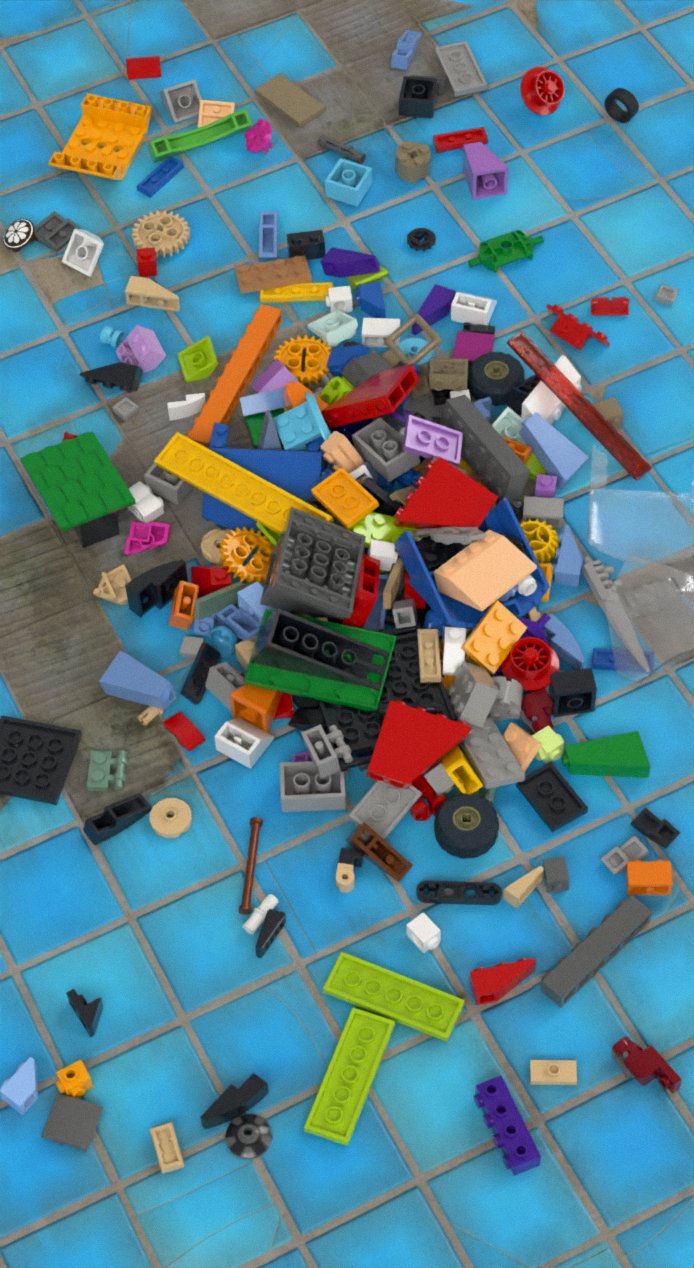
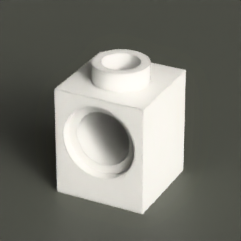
(340, 299)
(423, 933)

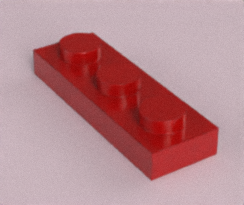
(457, 139)

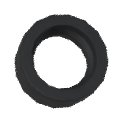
(627, 99)

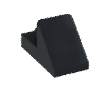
(89, 1013)

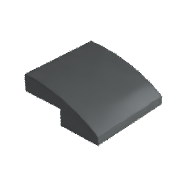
(55, 231)
(71, 1122)

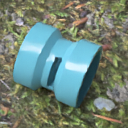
(110, 336)

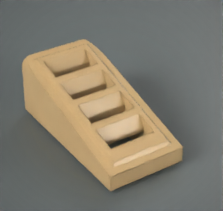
(520, 889)

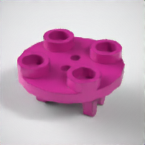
(258, 137)

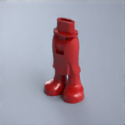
(420, 810)

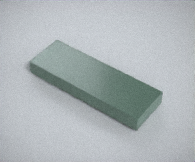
(217, 600)

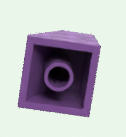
(484, 171)

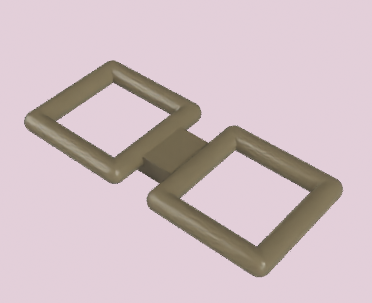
(395, 356)

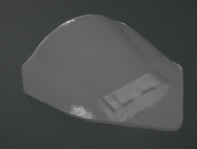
(649, 617)

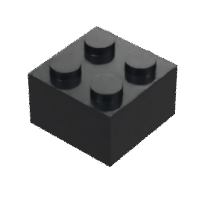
(418, 96)
(572, 692)

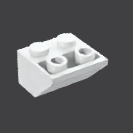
(472, 308)
(242, 741)

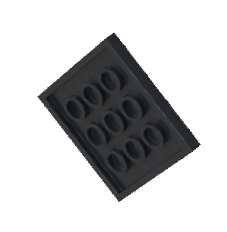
(35, 758)

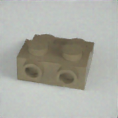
(448, 374)

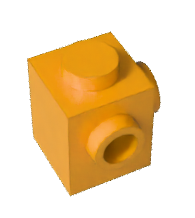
(74, 1080)

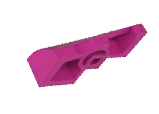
(146, 536)

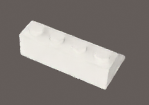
(544, 400)

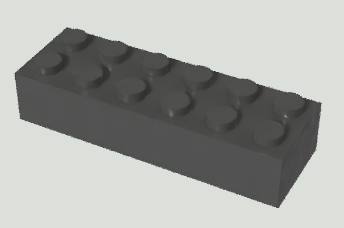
(485, 449)

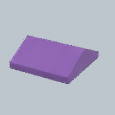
(273, 378)

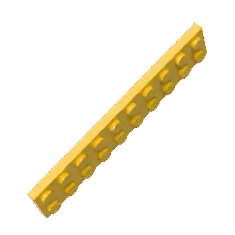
(231, 483)

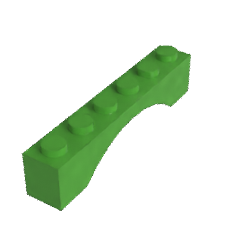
(180, 143)

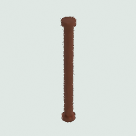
(245, 907)

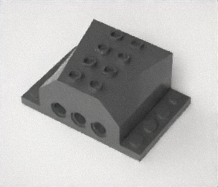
(314, 567)

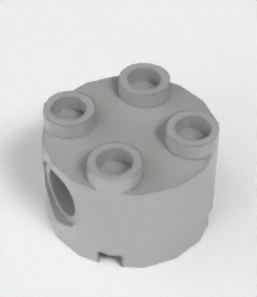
(508, 700)

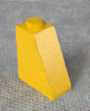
(461, 771)

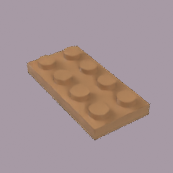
(272, 274)

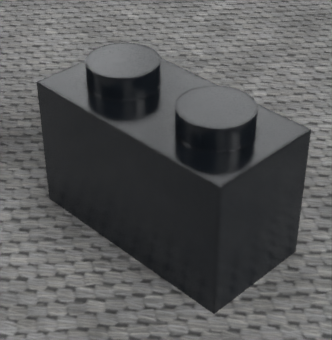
(306, 243)

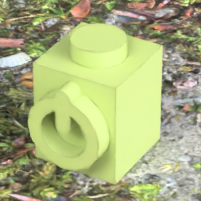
(551, 746)

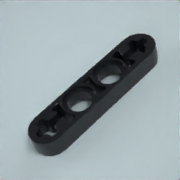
(459, 889)

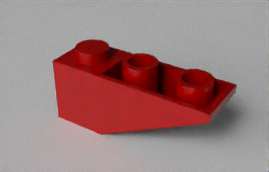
(495, 982)

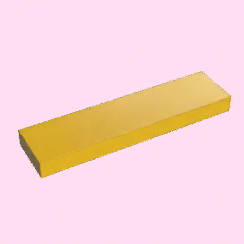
(296, 292)

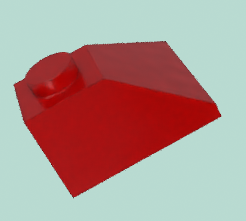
(210, 578)

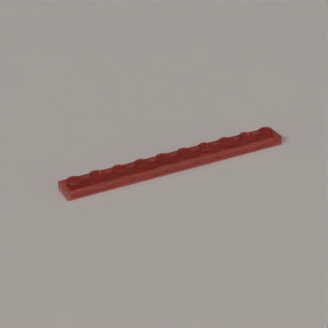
(579, 405)

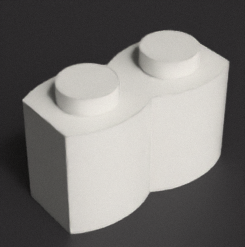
(147, 504)

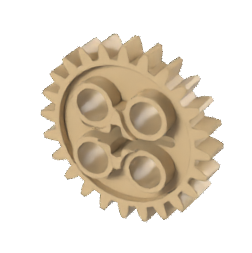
(161, 231)

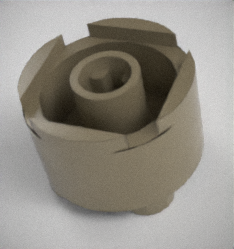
(412, 161)

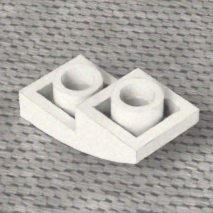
(186, 408)

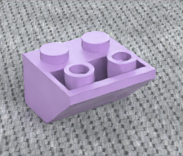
(141, 349)

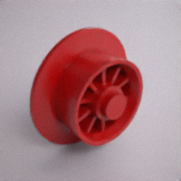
(542, 90)
(530, 663)

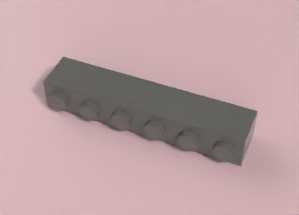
(595, 951)

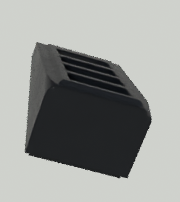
(271, 927)

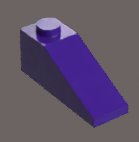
(348, 263)
(435, 306)

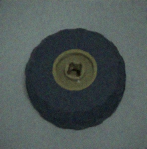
(495, 376)
(466, 826)

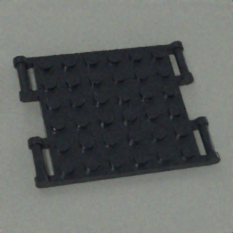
(401, 683)

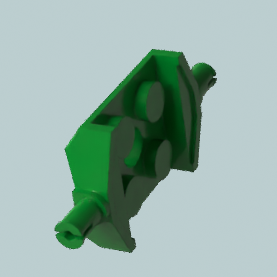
(494, 255)

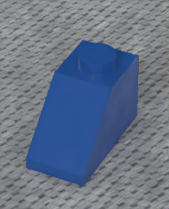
(371, 299)
(341, 357)

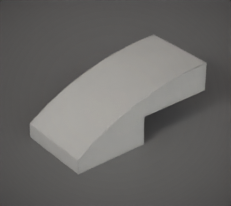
(618, 857)

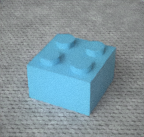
(348, 182)

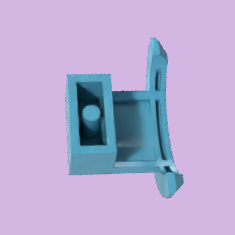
(301, 425)

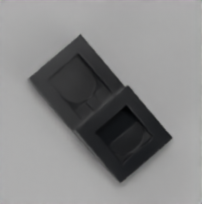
(654, 829)

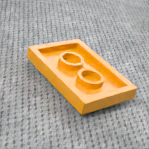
(344, 498)
(493, 637)

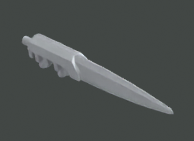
(597, 579)

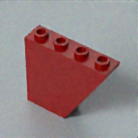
(373, 398)
(445, 500)
(365, 593)
(412, 744)

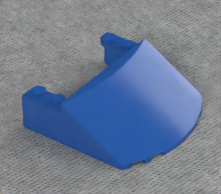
(289, 470)
(453, 612)

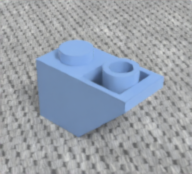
(22, 1088)

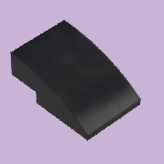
(155, 587)

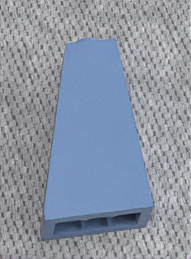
(552, 449)
(136, 682)

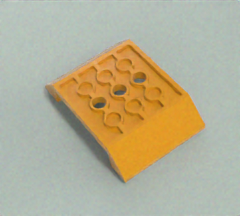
(107, 124)

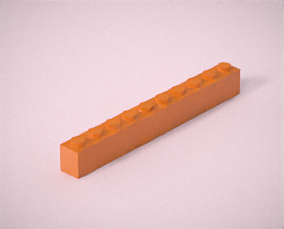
(237, 373)

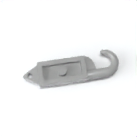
(450, 535)

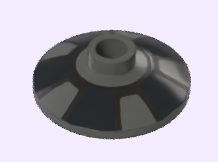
(248, 1146)

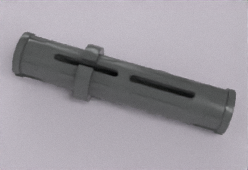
(357, 156)

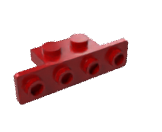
(573, 332)

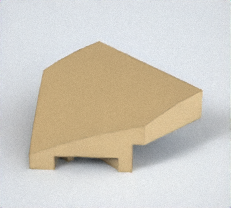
(113, 585)

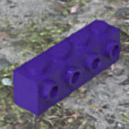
(507, 1125)

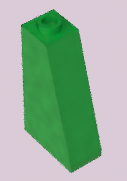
(608, 756)

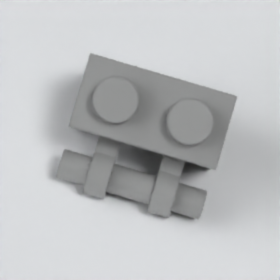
(223, 681)
(321, 751)

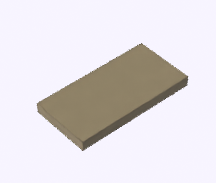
(290, 100)

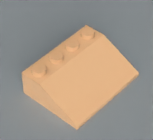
(483, 571)

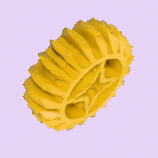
(536, 535)

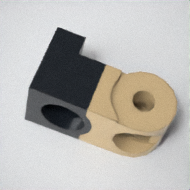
(348, 861)

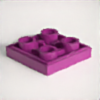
(472, 345)

